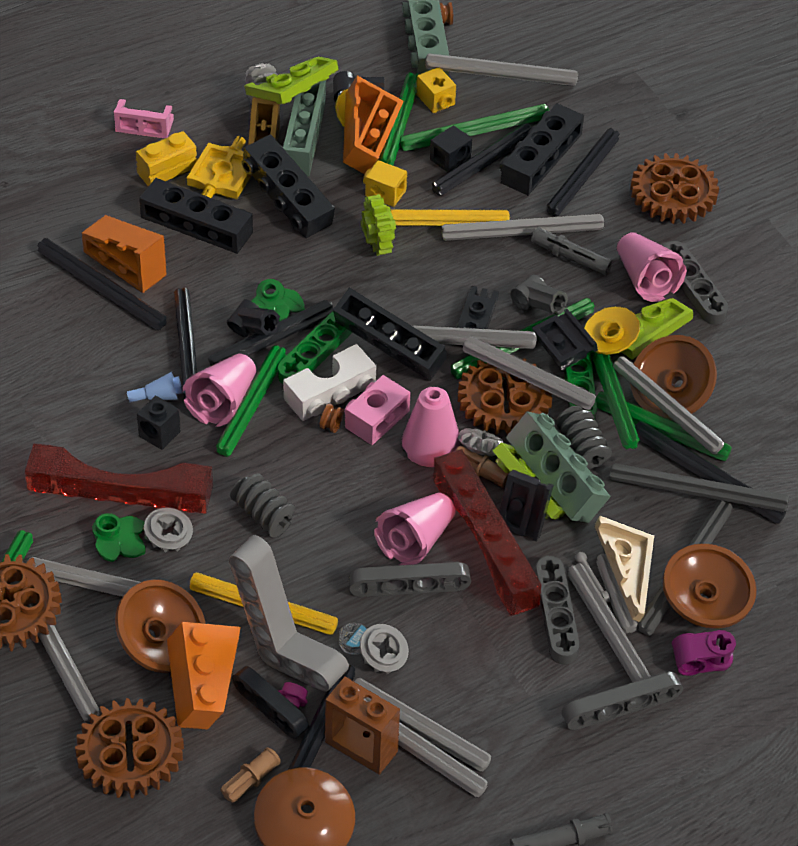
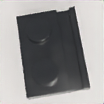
(564, 339)
(525, 504)

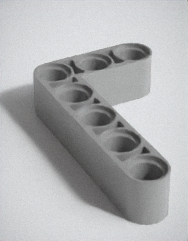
(272, 620)

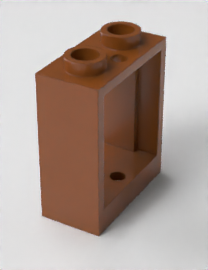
(362, 728)

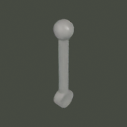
(581, 558)

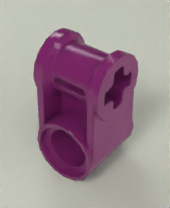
(700, 653)

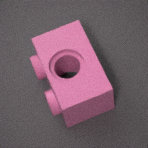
(377, 409)

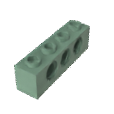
(426, 31)
(305, 126)
(556, 463)

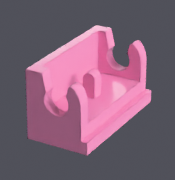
(142, 121)

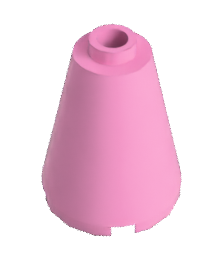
(651, 266)
(219, 389)
(430, 428)
(413, 527)

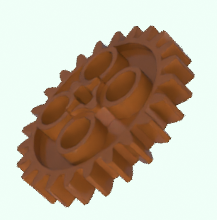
(674, 188)
(483, 397)
(33, 587)
(98, 749)

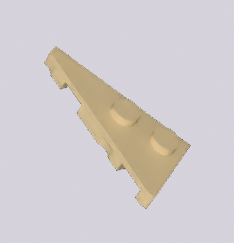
(630, 559)

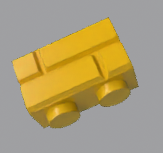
(166, 158)

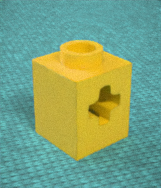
(436, 90)
(386, 181)

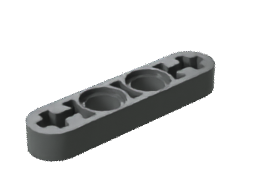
(700, 280)
(442, 578)
(560, 609)
(622, 700)

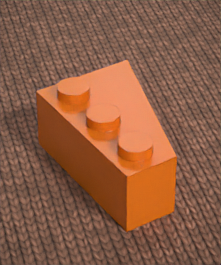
(368, 122)
(127, 251)
(201, 671)

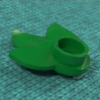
(281, 301)
(118, 536)

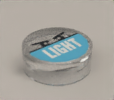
(349, 637)

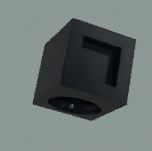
(450, 148)
(158, 422)

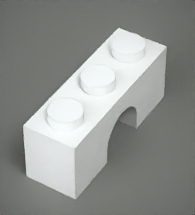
(310, 394)

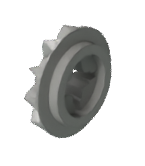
(479, 441)
(163, 519)
(395, 645)

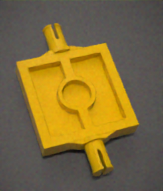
(220, 170)

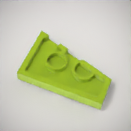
(302, 76)
(658, 322)
(509, 461)

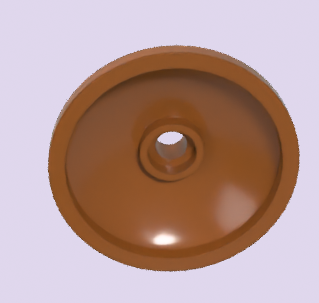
(673, 360)
(716, 574)
(156, 607)
(283, 823)

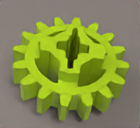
(378, 224)

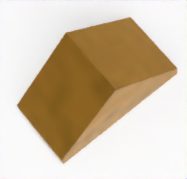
(264, 119)

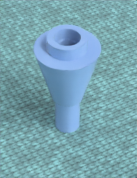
(165, 387)

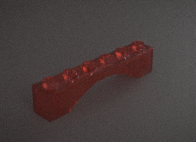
(179, 487)
(509, 568)

